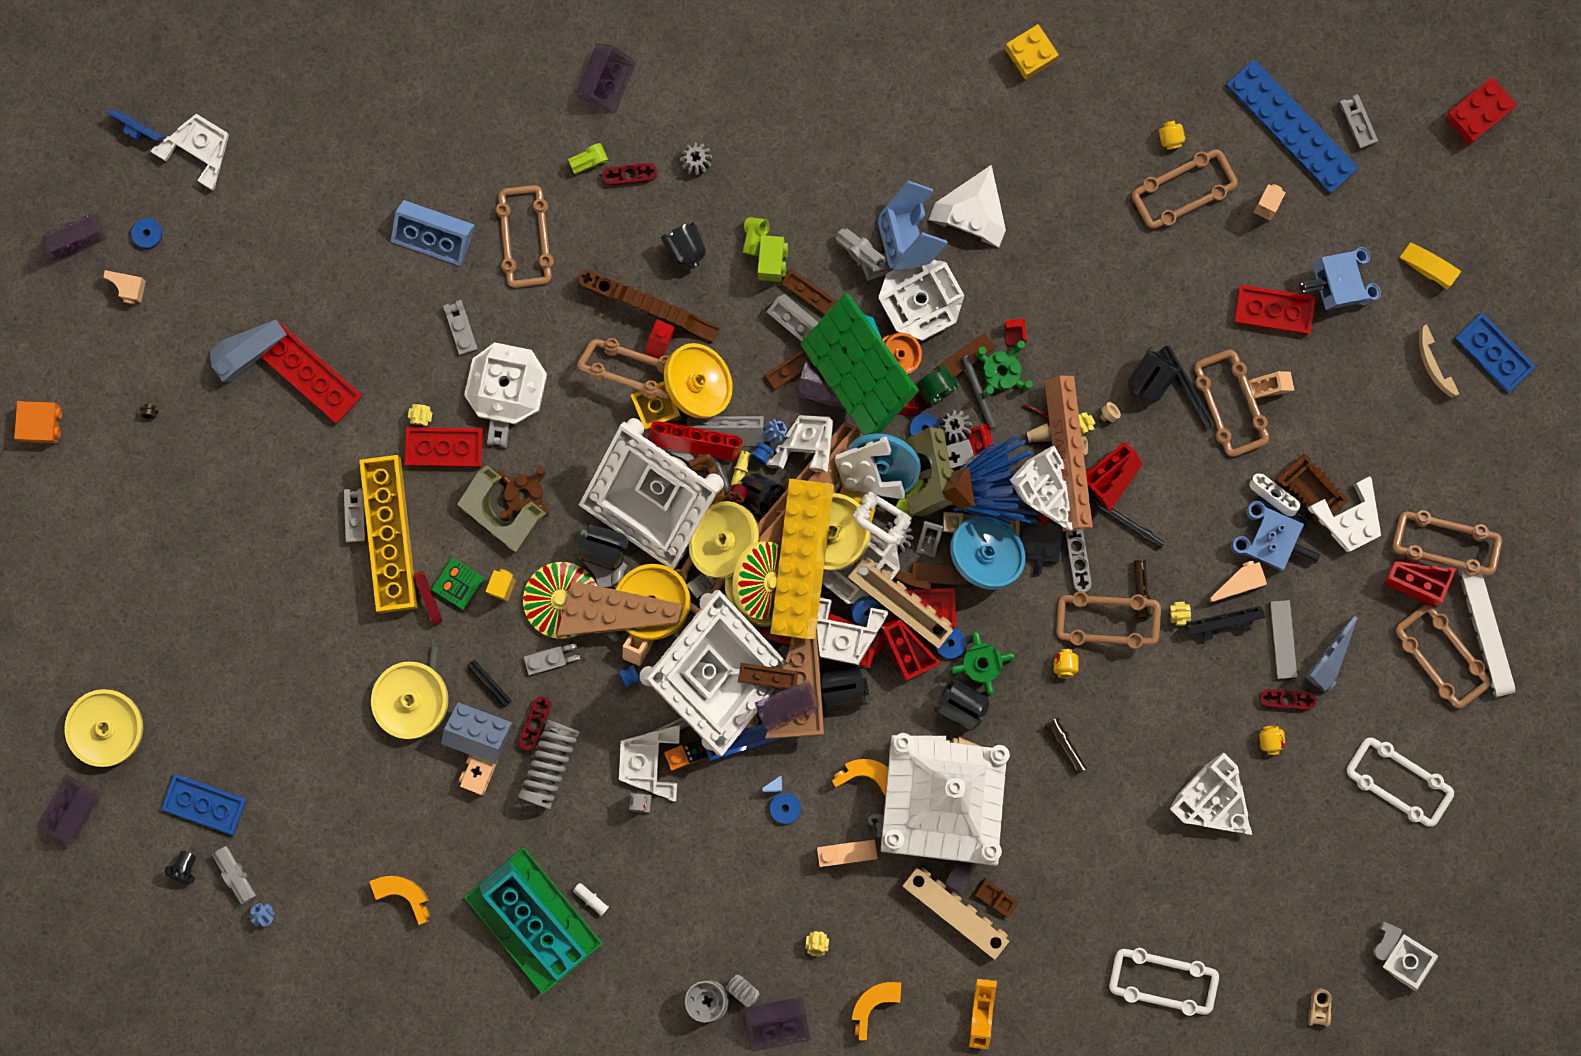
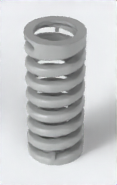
(564, 734)

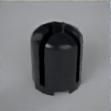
(1160, 382)
(768, 492)
(602, 547)
(844, 698)
(963, 705)

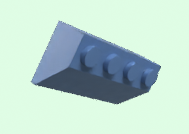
(431, 232)

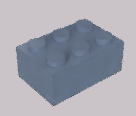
(476, 733)

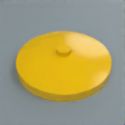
(698, 381)
(659, 583)

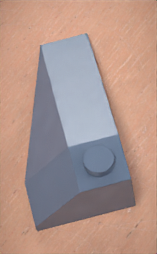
(242, 350)
(1328, 666)

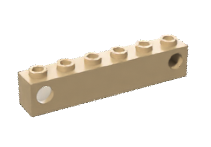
(900, 602)
(955, 913)

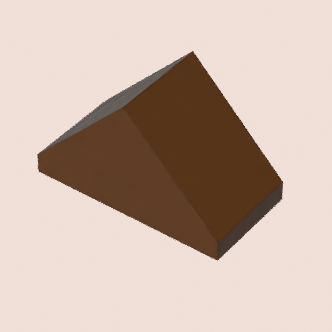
(960, 489)

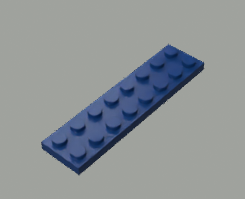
(1292, 126)

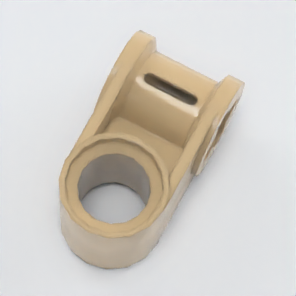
(1320, 1009)

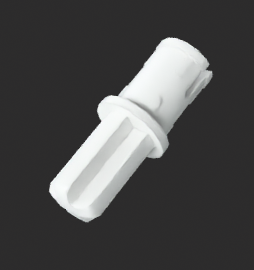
(590, 899)

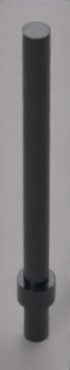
(1146, 534)

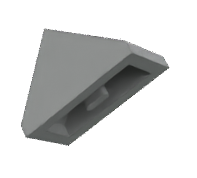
(929, 539)

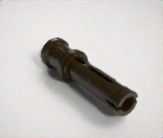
(1141, 587)
(1061, 737)

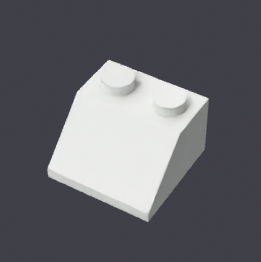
(1410, 962)

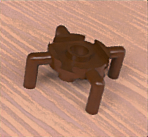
(706, 463)
(518, 483)

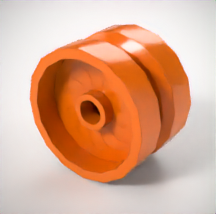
(905, 350)

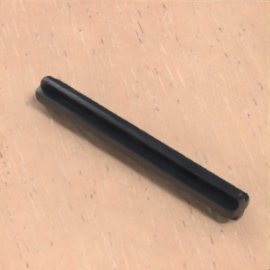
(1190, 392)

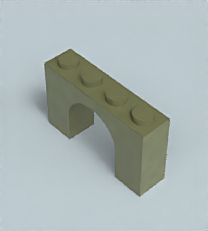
(931, 444)
(478, 505)

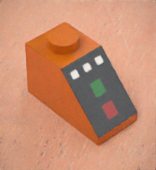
(686, 754)

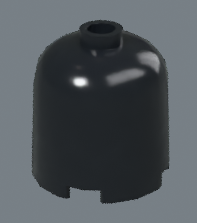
(685, 246)

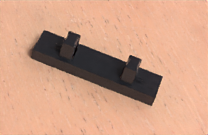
(1240, 617)

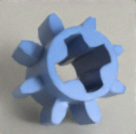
(775, 431)
(261, 915)

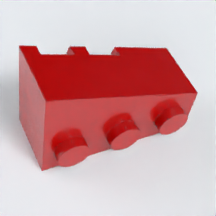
(1113, 475)
(1420, 582)
(906, 649)

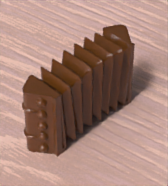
(1311, 486)

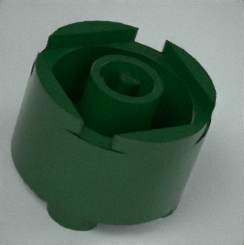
(935, 385)

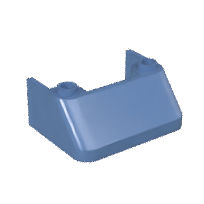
(900, 232)

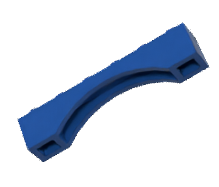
(746, 740)

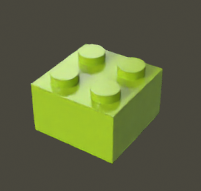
(771, 258)

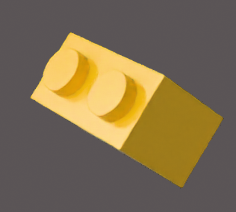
(501, 584)

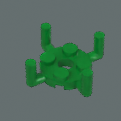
(1012, 368)
(982, 651)

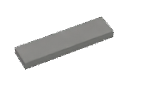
(1283, 639)

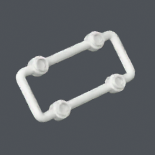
(863, 514)
(1434, 781)
(1132, 994)

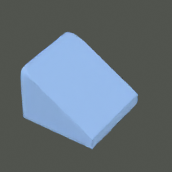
(774, 786)

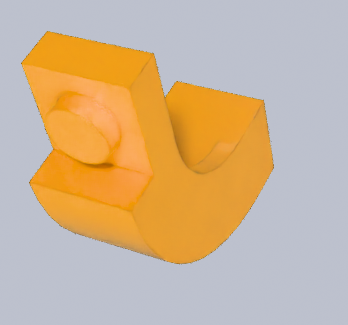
(863, 767)
(402, 886)
(869, 999)
(982, 1014)

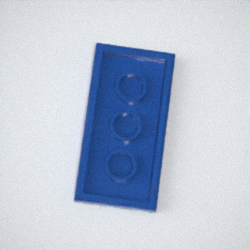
(1495, 353)
(204, 804)

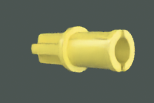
(740, 468)

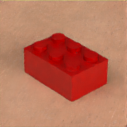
(1481, 111)

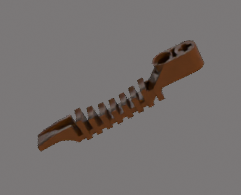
(645, 302)

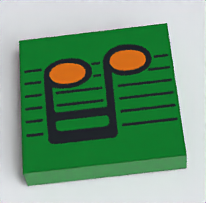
(458, 584)

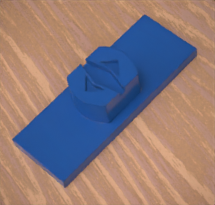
(135, 128)

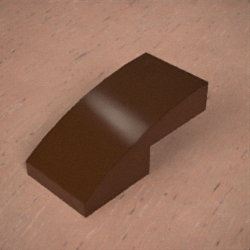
(906, 578)
(996, 897)

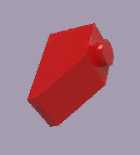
(659, 339)

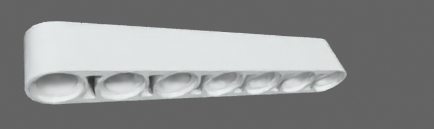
(1488, 634)

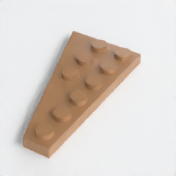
(608, 610)
(804, 659)

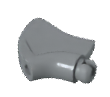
(605, 577)

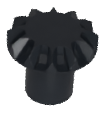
(182, 868)

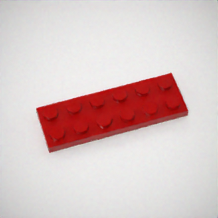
(312, 376)

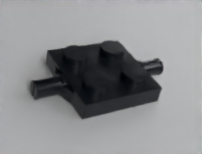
(1042, 543)

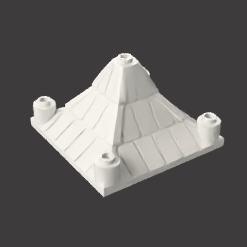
(649, 495)
(703, 669)
(944, 800)

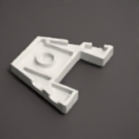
(202, 141)
(806, 435)
(860, 471)
(1356, 524)
(846, 641)
(640, 761)

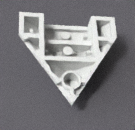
(973, 209)
(1042, 486)
(1214, 798)

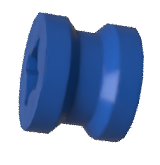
(761, 453)
(629, 676)

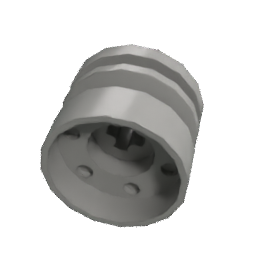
(697, 995)

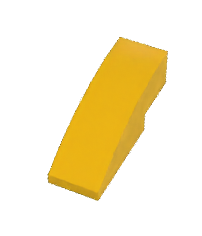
(1430, 265)

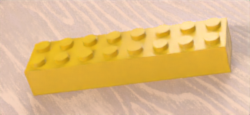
(388, 534)
(802, 559)

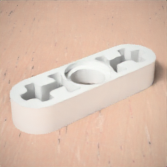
(1288, 500)

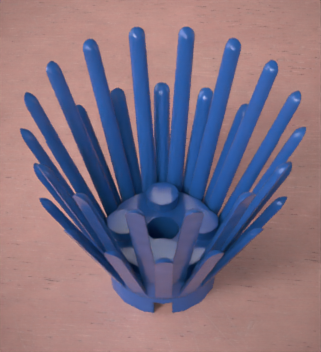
(988, 496)

